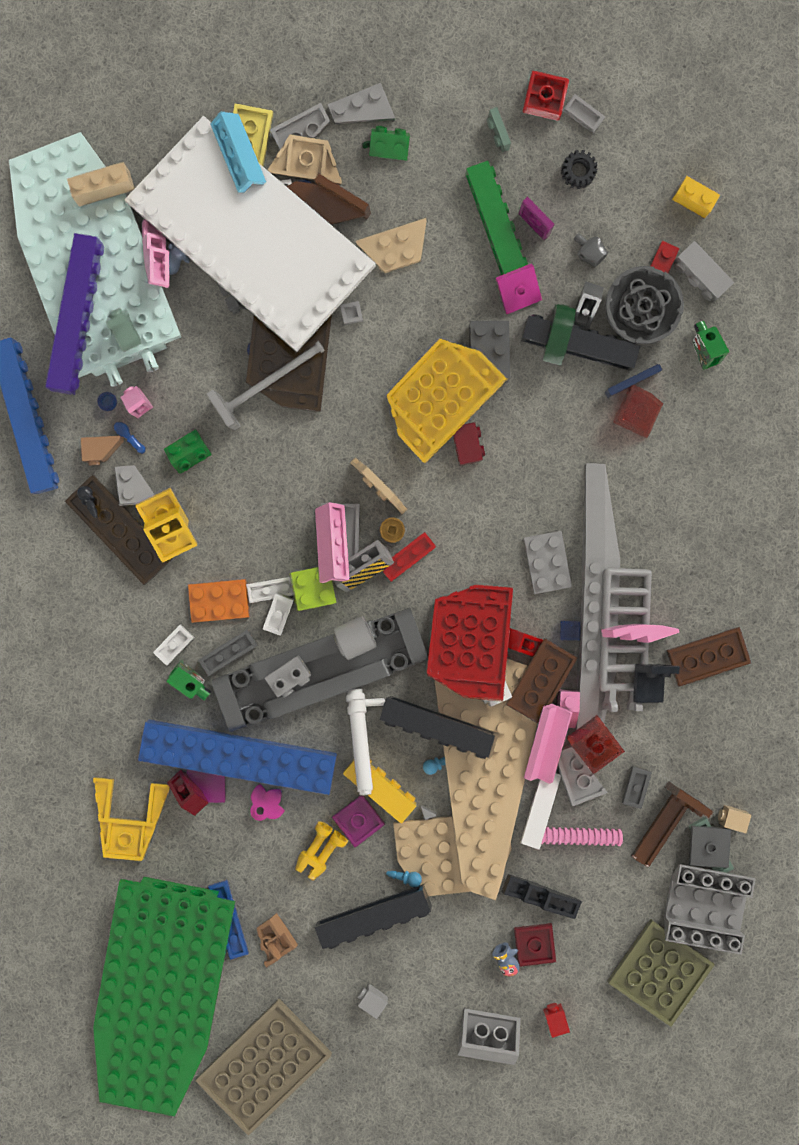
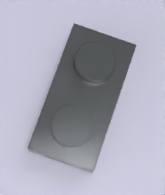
(636, 787)

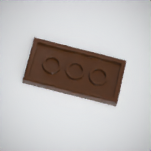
(709, 656)
(541, 680)

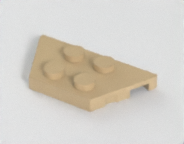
(304, 159)
(396, 246)
(383, 492)

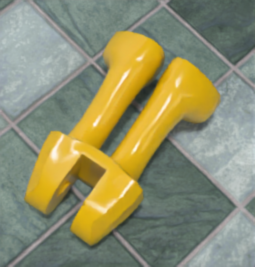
(318, 863)

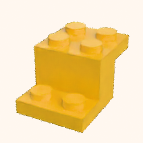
(166, 525)

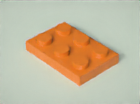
(218, 600)

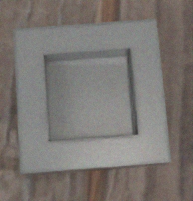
(351, 313)

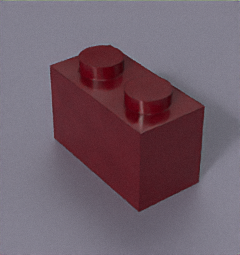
(468, 445)

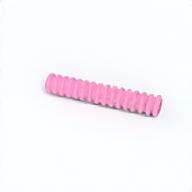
(583, 836)

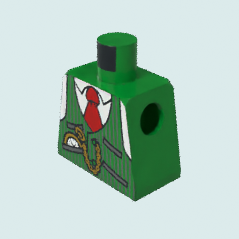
(709, 345)
(182, 675)

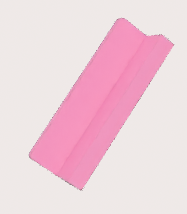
(332, 543)
(548, 743)

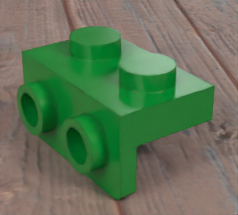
(389, 143)
(187, 451)

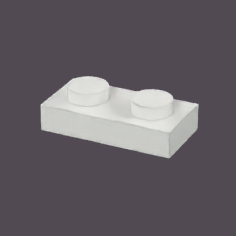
(278, 614)
(173, 645)

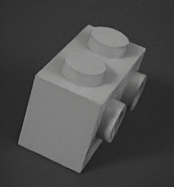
(288, 676)

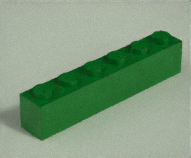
(495, 218)

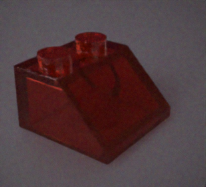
(638, 411)

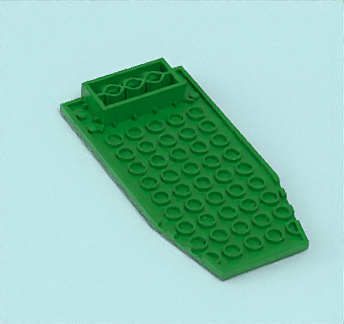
(158, 991)

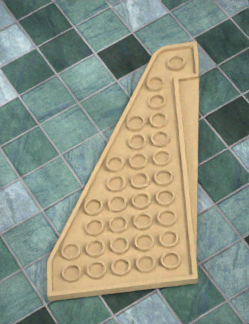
(486, 790)

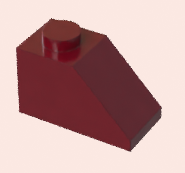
(187, 793)

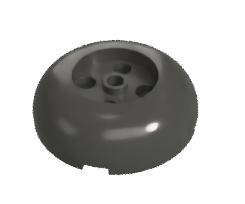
(665, 298)

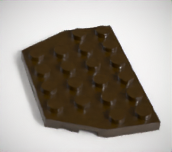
(298, 388)

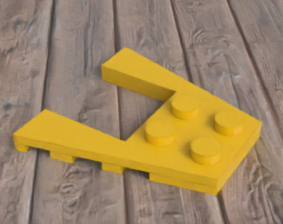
(127, 837)

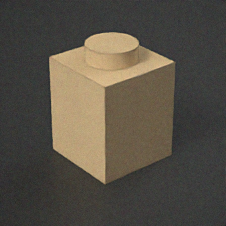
(734, 818)

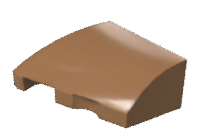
(272, 933)

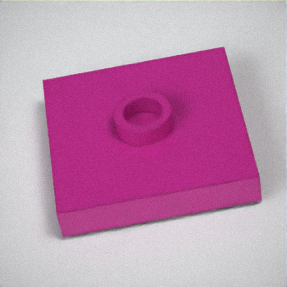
(519, 288)

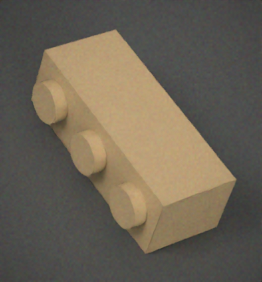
(100, 184)

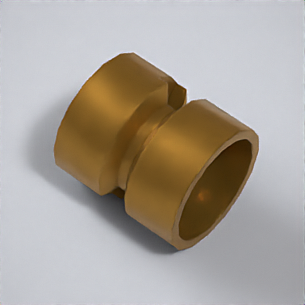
(392, 530)

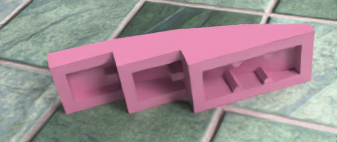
(155, 255)
(641, 632)

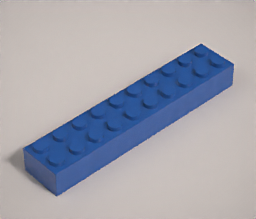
(237, 756)

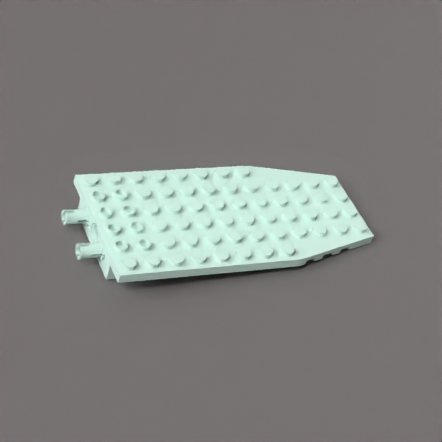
(46, 228)

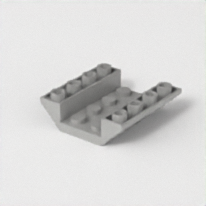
(707, 908)

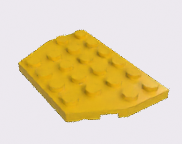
(441, 395)

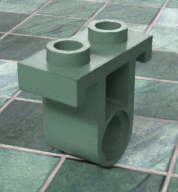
(123, 329)

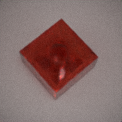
(595, 744)

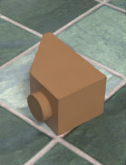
(99, 448)

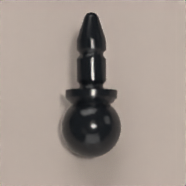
(86, 495)

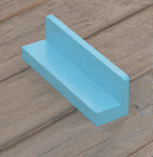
(237, 151)

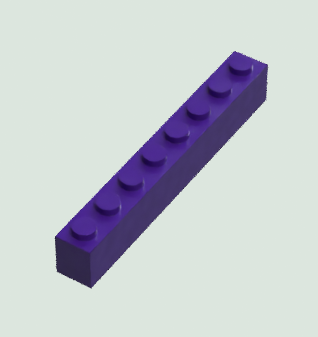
(74, 314)

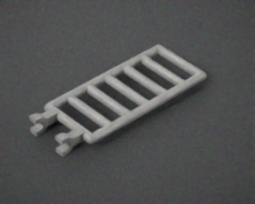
(610, 689)

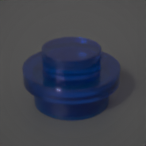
(107, 401)

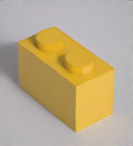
(696, 197)

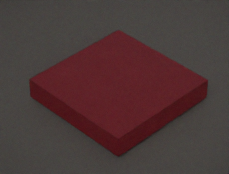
(535, 944)

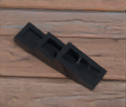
(541, 896)

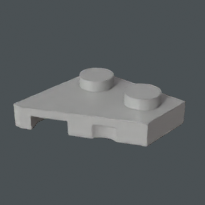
(131, 486)

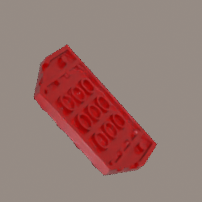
(471, 641)

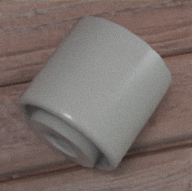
(354, 638)

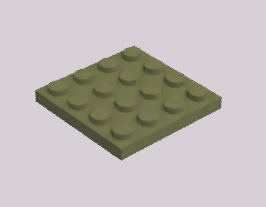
(660, 973)

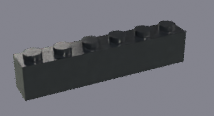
(585, 344)
(439, 727)
(373, 917)

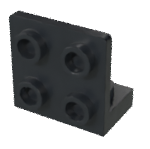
(650, 682)

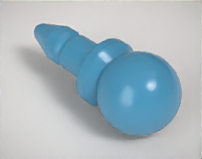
(431, 766)
(413, 879)

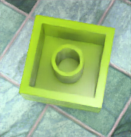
(309, 591)

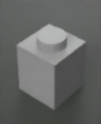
(372, 1000)

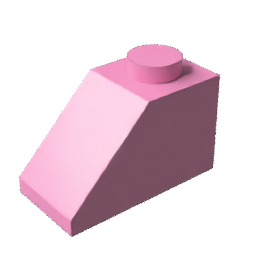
(136, 401)
(570, 701)

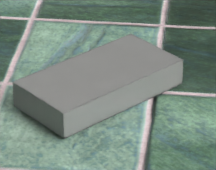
(583, 113)

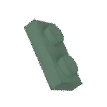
(501, 137)

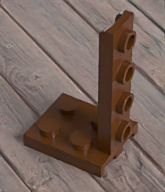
(666, 822)

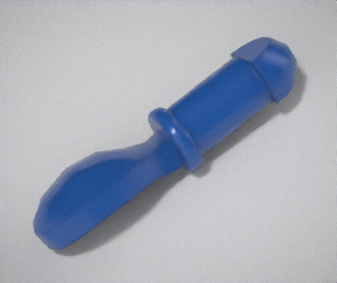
(123, 431)

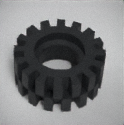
(587, 161)

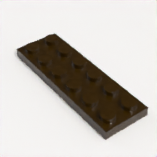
(119, 531)

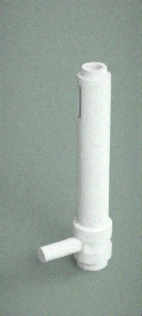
(357, 711)

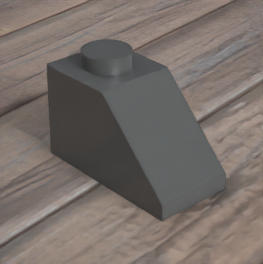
(587, 305)

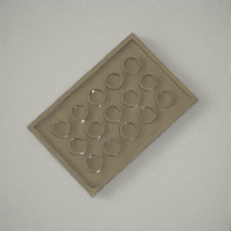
(263, 1066)

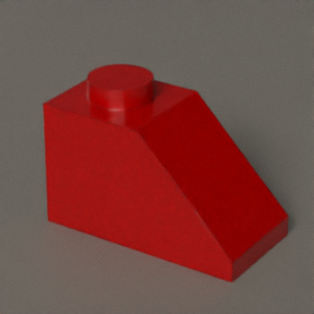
(523, 642)

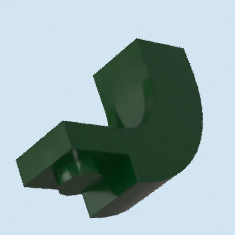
(559, 334)

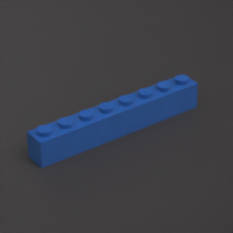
(25, 420)

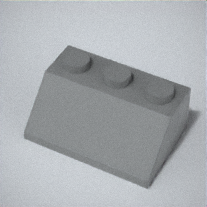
(489, 1036)

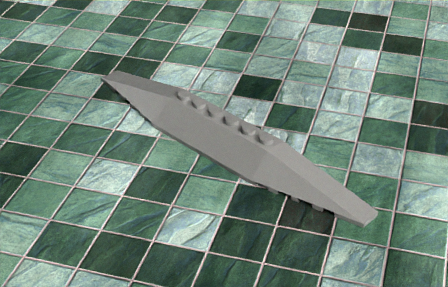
(598, 552)

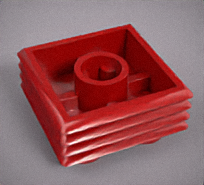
(543, 107)

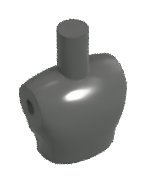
(592, 251)

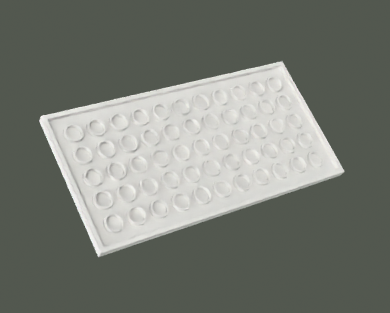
(253, 243)

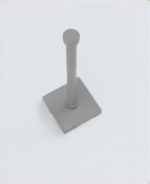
(226, 408)

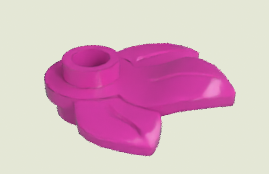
(268, 801)

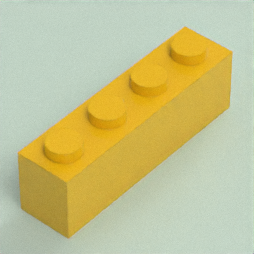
(386, 792)

